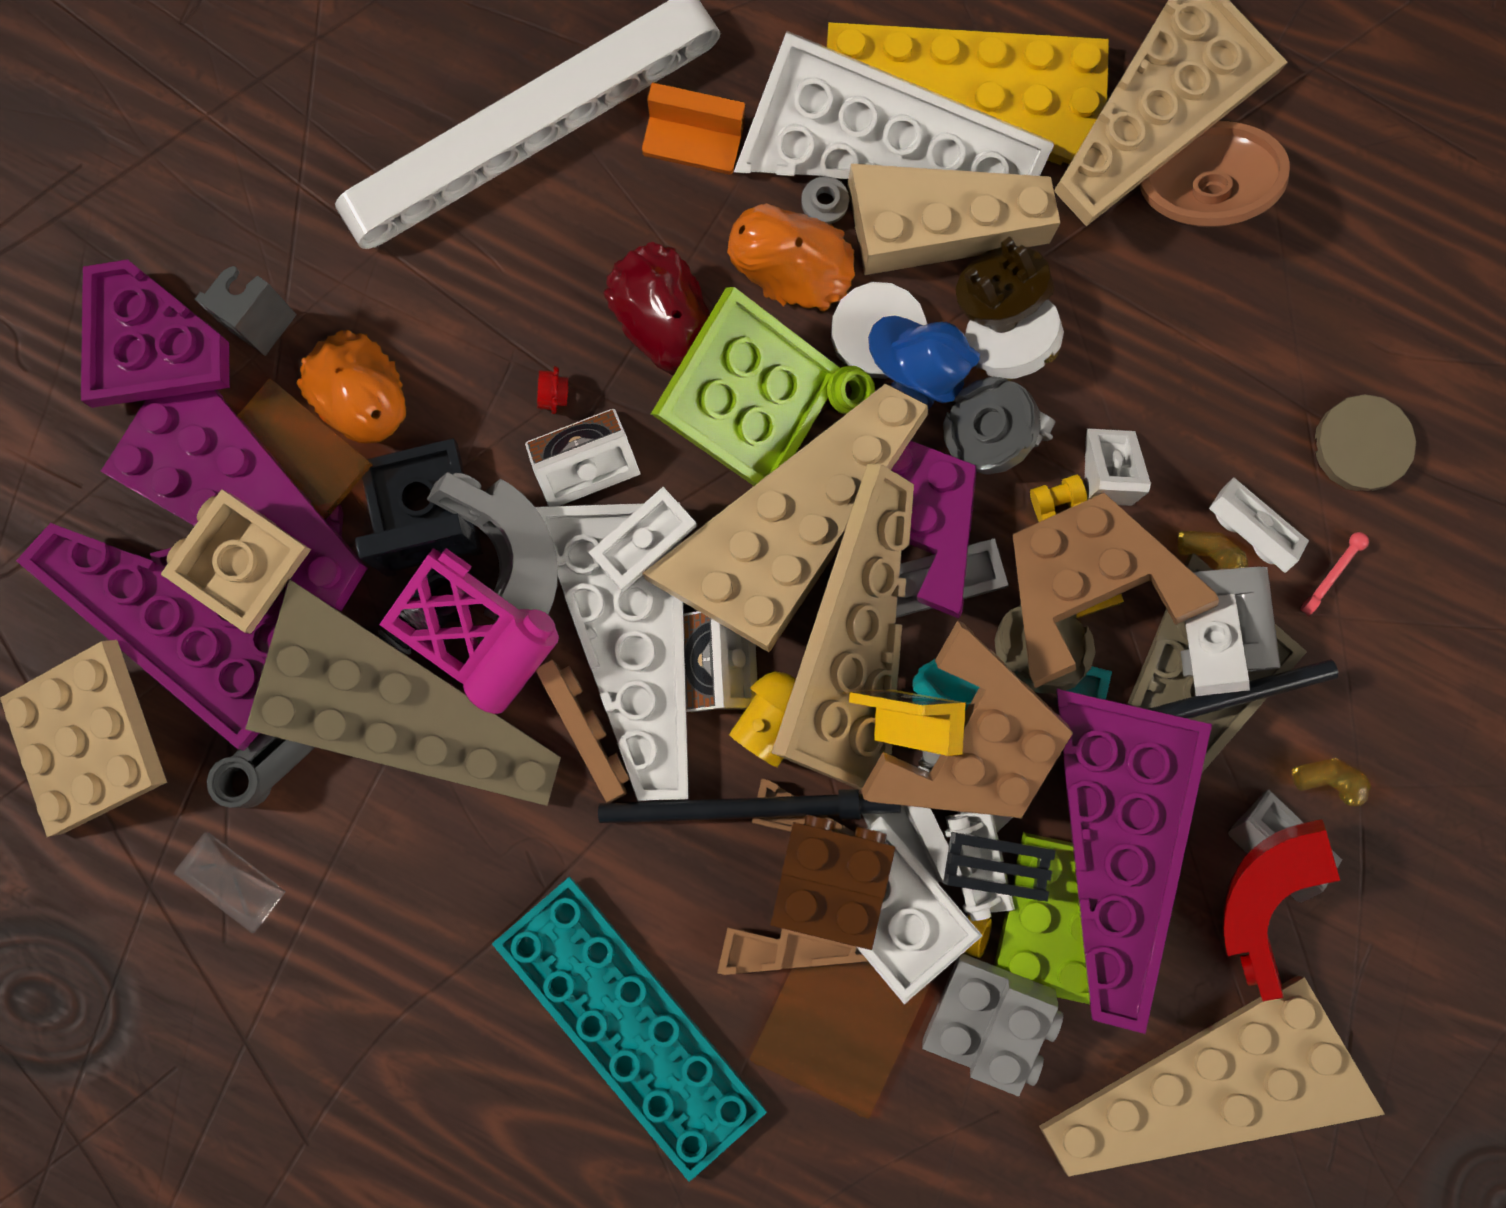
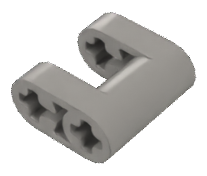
(1254, 612)

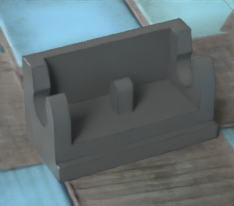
(253, 316)

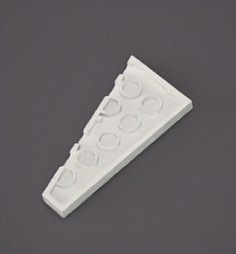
(838, 111)
(631, 647)

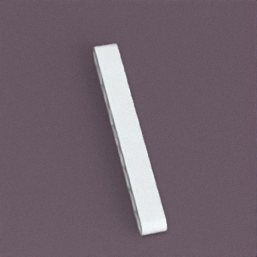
(526, 121)

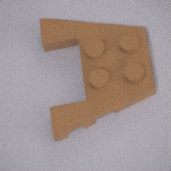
(1085, 560)
(1006, 743)
(754, 952)

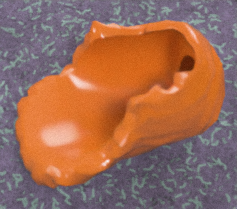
(792, 256)
(350, 380)

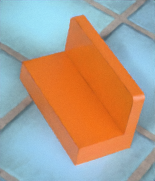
(693, 128)

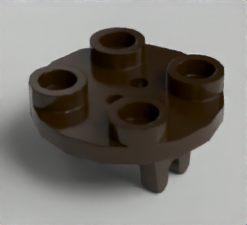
(1004, 286)

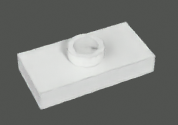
(1217, 649)

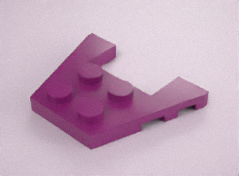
(940, 521)

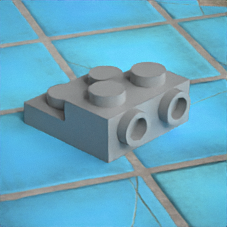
(994, 1024)

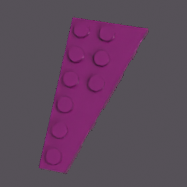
(196, 445)
(158, 626)
(1130, 817)

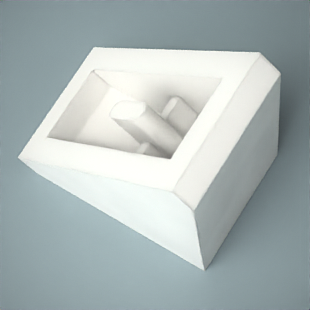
(1115, 466)

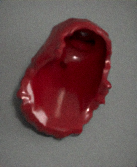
(648, 295)

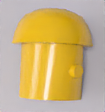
(763, 717)

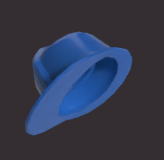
(923, 357)

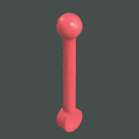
(1357, 542)

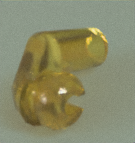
(1215, 545)
(1337, 774)

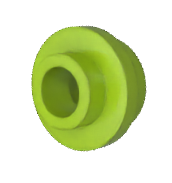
(860, 383)

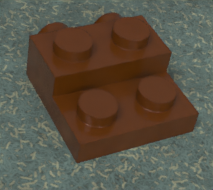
(833, 882)

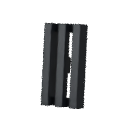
(1040, 873)

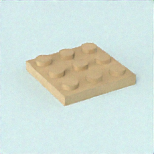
(82, 738)

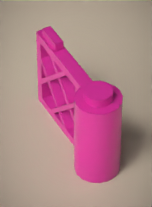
(504, 657)

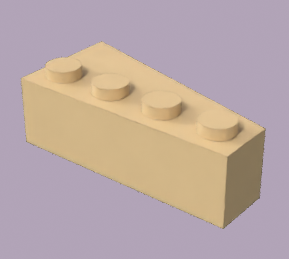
(945, 215)

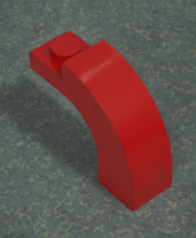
(1265, 877)

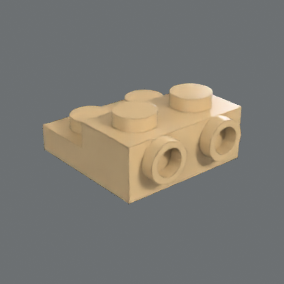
(234, 560)

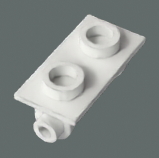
(980, 903)

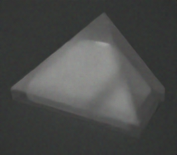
(229, 882)

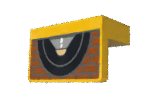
(916, 720)

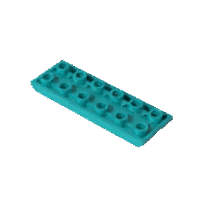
(630, 1028)

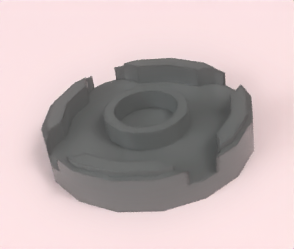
(992, 425)

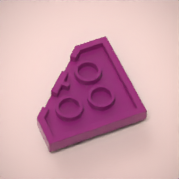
(143, 340)

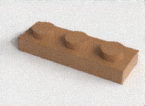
(584, 730)

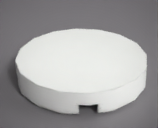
(857, 315)
(1020, 349)

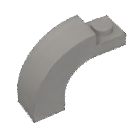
(517, 532)

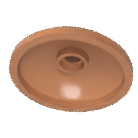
(1220, 177)

